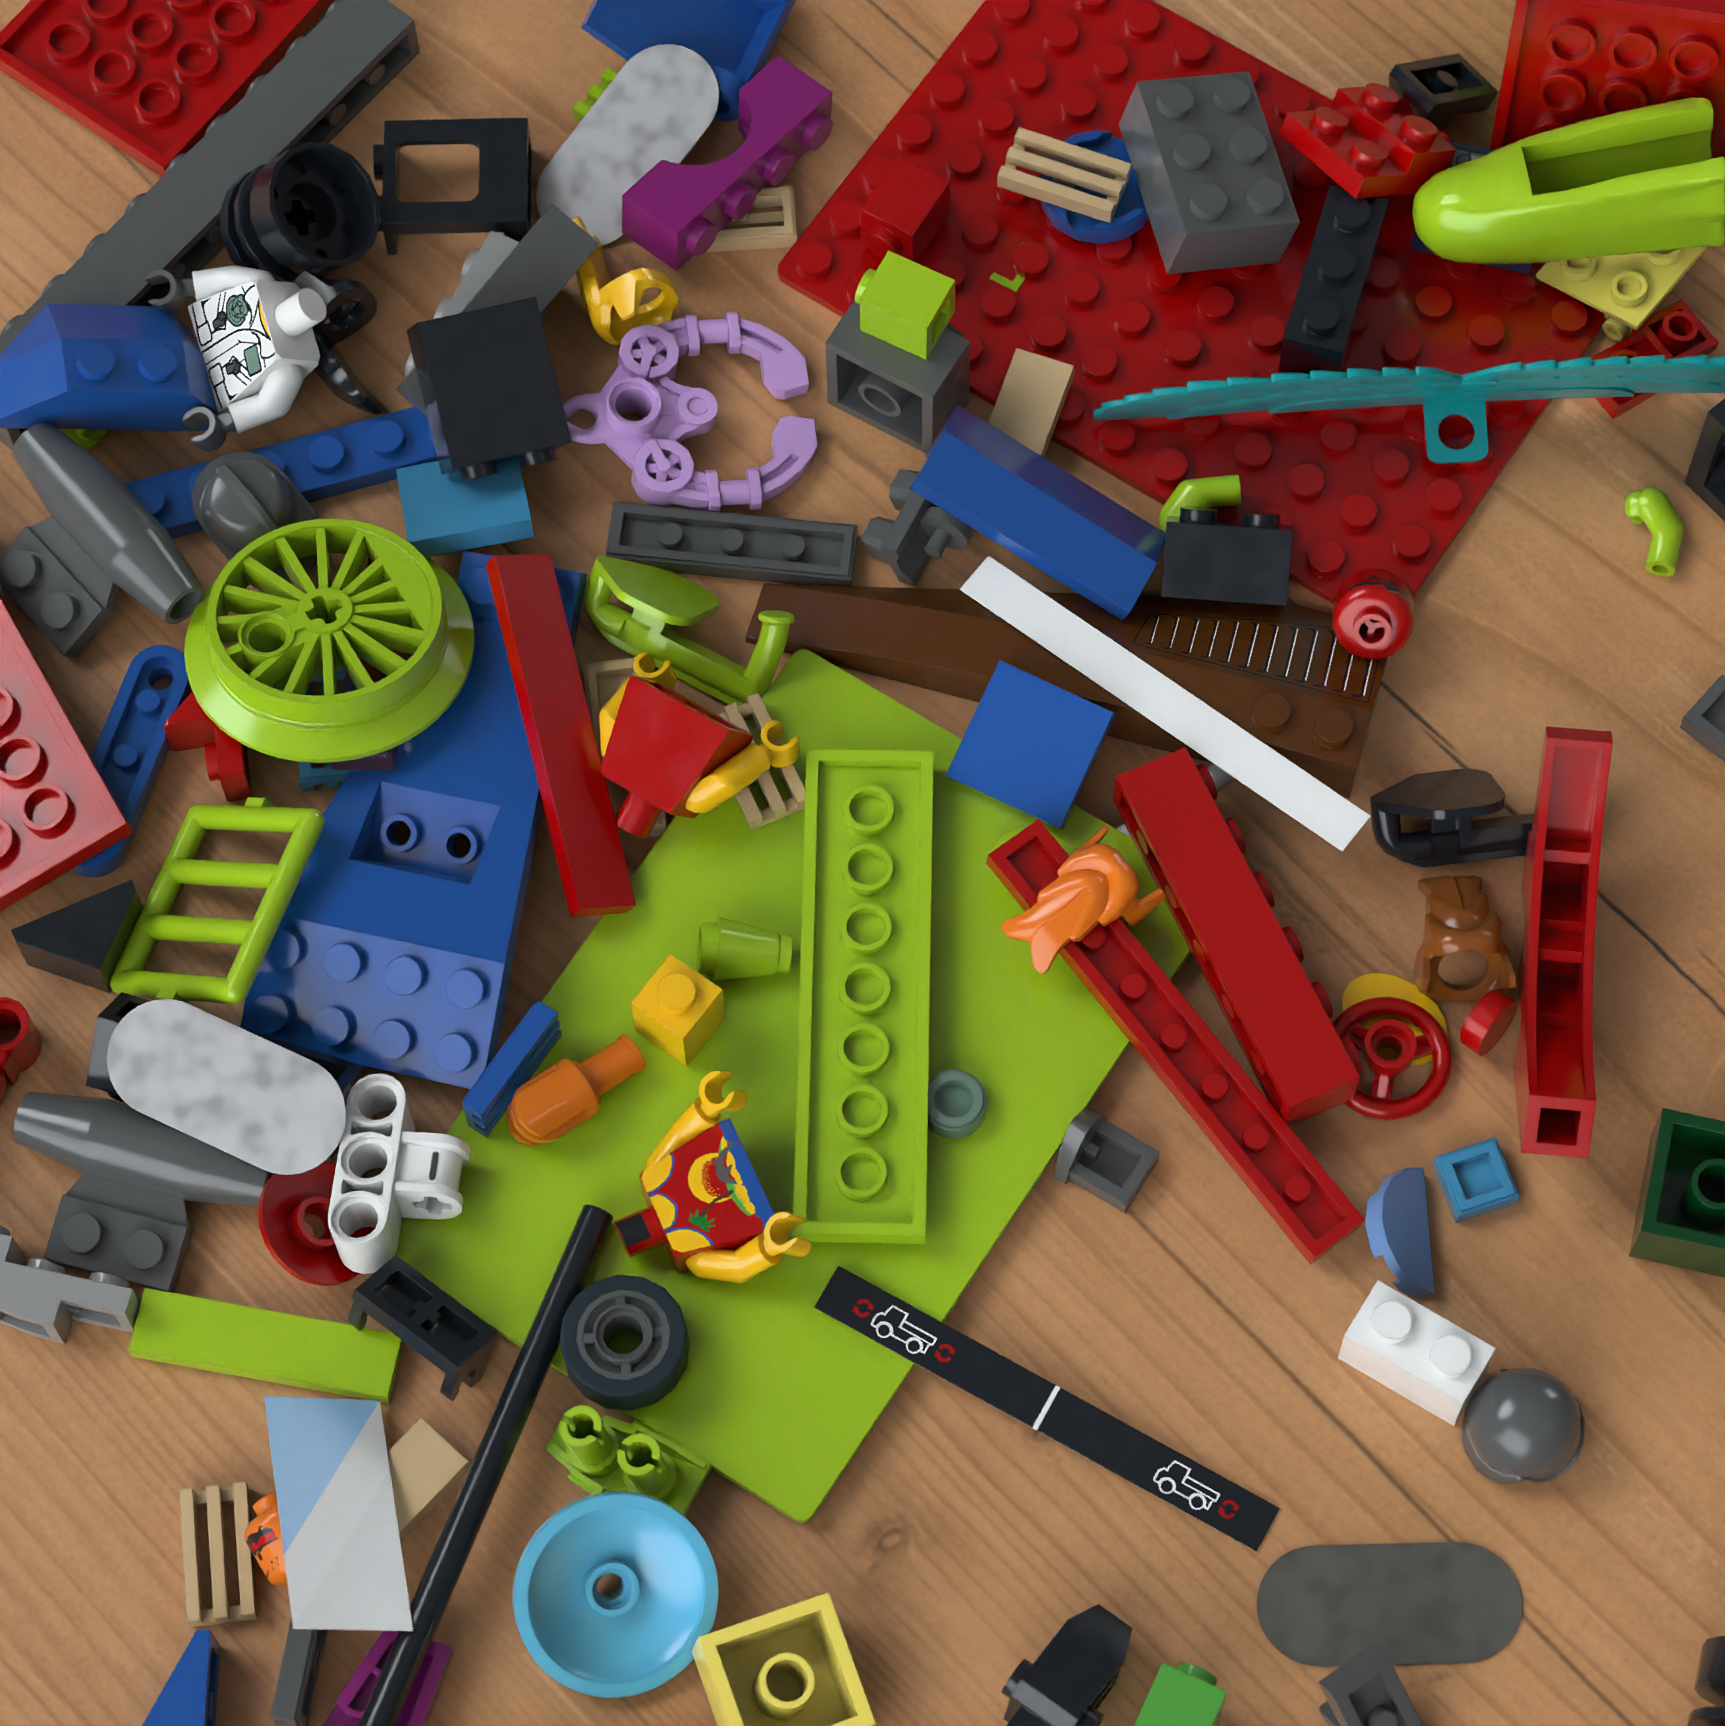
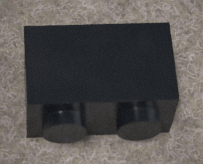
(1226, 558)

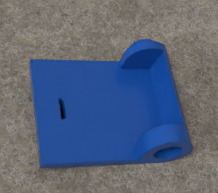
(727, 34)

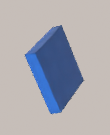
(1031, 744)

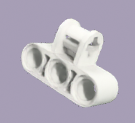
(404, 1188)

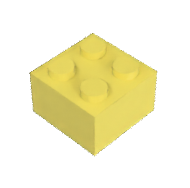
(783, 1670)

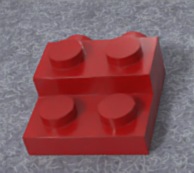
(1370, 142)

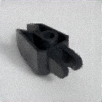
(1070, 1673)

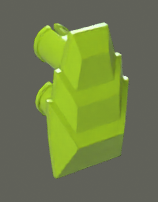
(626, 1457)

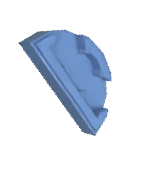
(1400, 1230)

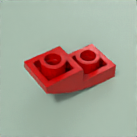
(1668, 332)

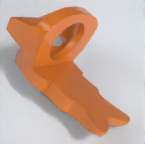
(1090, 890)

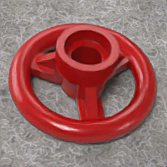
(1401, 1038)

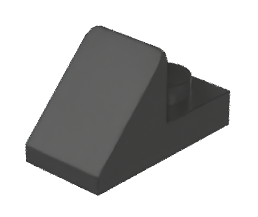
(1367, 1693)

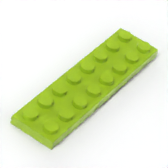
(864, 997)

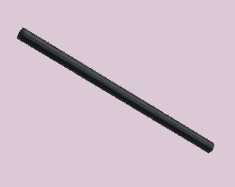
(486, 1470)

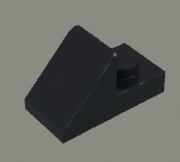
(1442, 88)

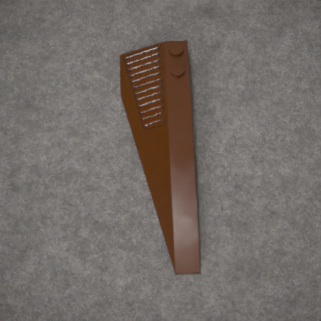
(1254, 663)

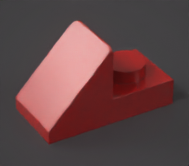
(225, 757)

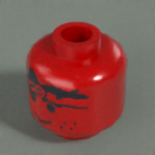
(1373, 613)

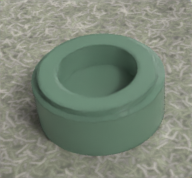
(955, 1103)

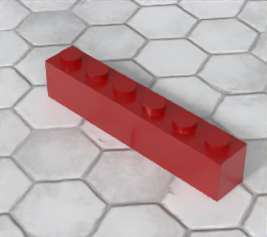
(1236, 937)

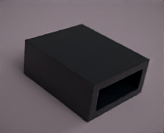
(489, 388)

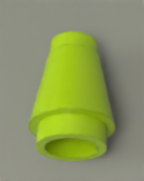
(741, 950)

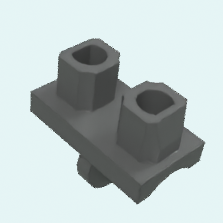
(916, 534)

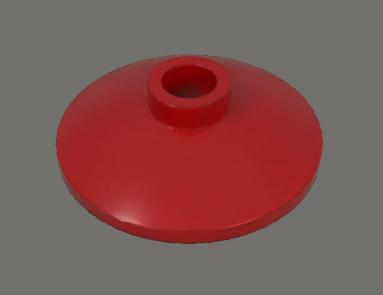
(284, 1208)

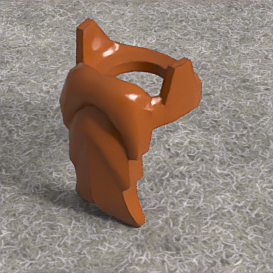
(1459, 921)

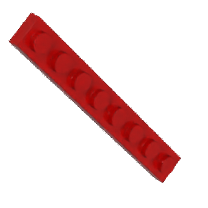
(1189, 1060)

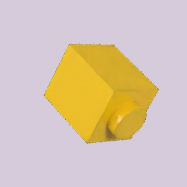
(678, 1010)

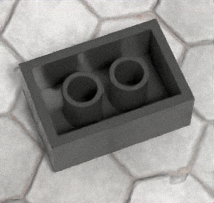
(1208, 172)

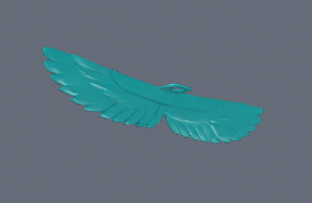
(1435, 388)

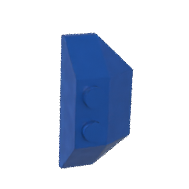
(104, 370)

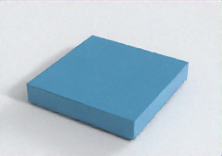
(456, 515)

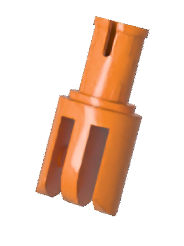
(569, 1092)

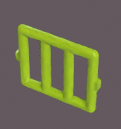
(252, 935)

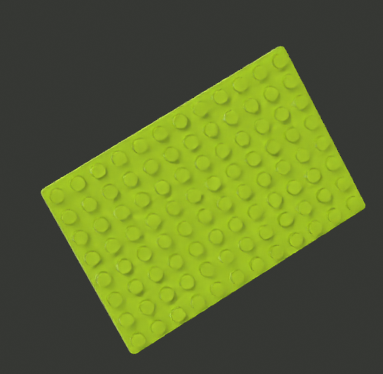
(769, 1379)

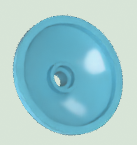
(642, 1629)

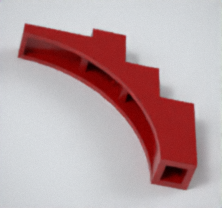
(1557, 953)

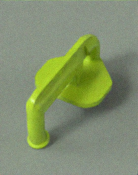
(667, 600)

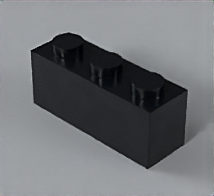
(1333, 283)

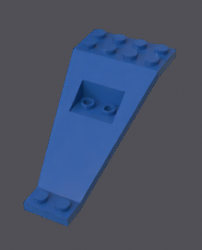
(409, 946)

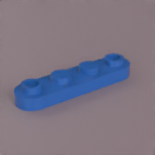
(136, 743)

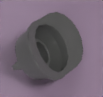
(245, 498)

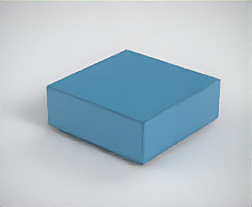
(1475, 1180)

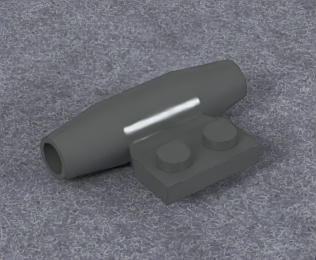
(94, 542)
(138, 1173)

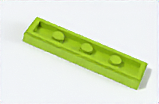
(266, 1345)

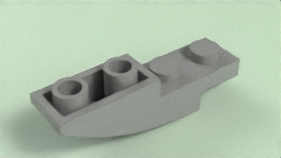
(46, 1300)

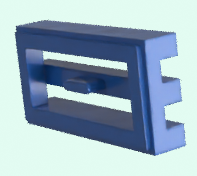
(511, 1068)

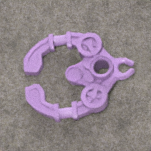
(676, 412)

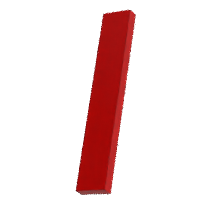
(560, 735)

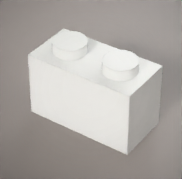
(1416, 1352)

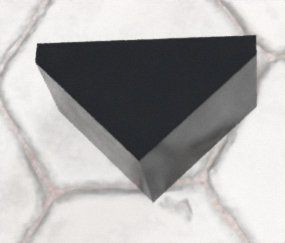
(83, 938)

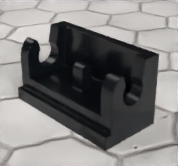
(427, 1322)

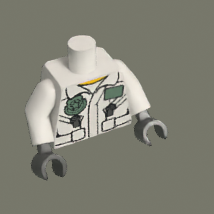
(252, 341)

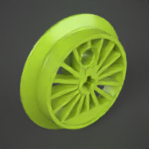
(310, 633)

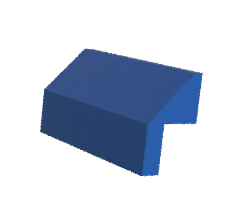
(1039, 512)

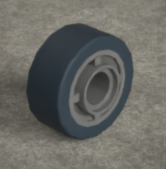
(615, 1307)

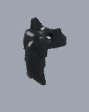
(345, 319)

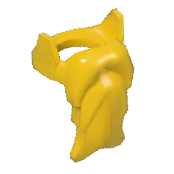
(615, 303)

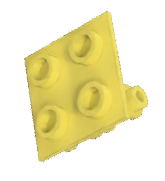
(1621, 285)

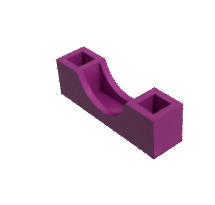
(683, 207)

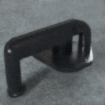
(1449, 803)

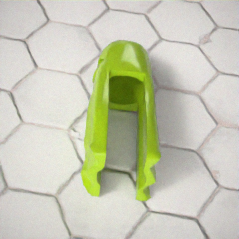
(1583, 191)

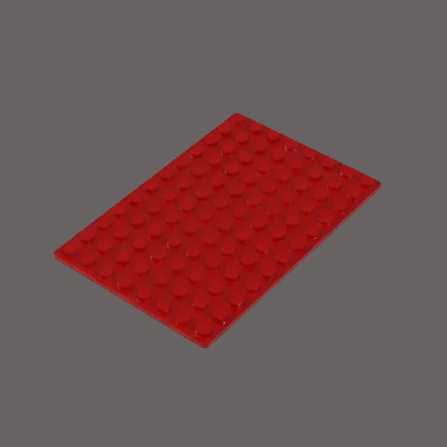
(1341, 477)

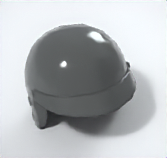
(1523, 1427)

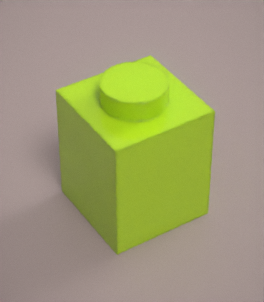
(905, 304)

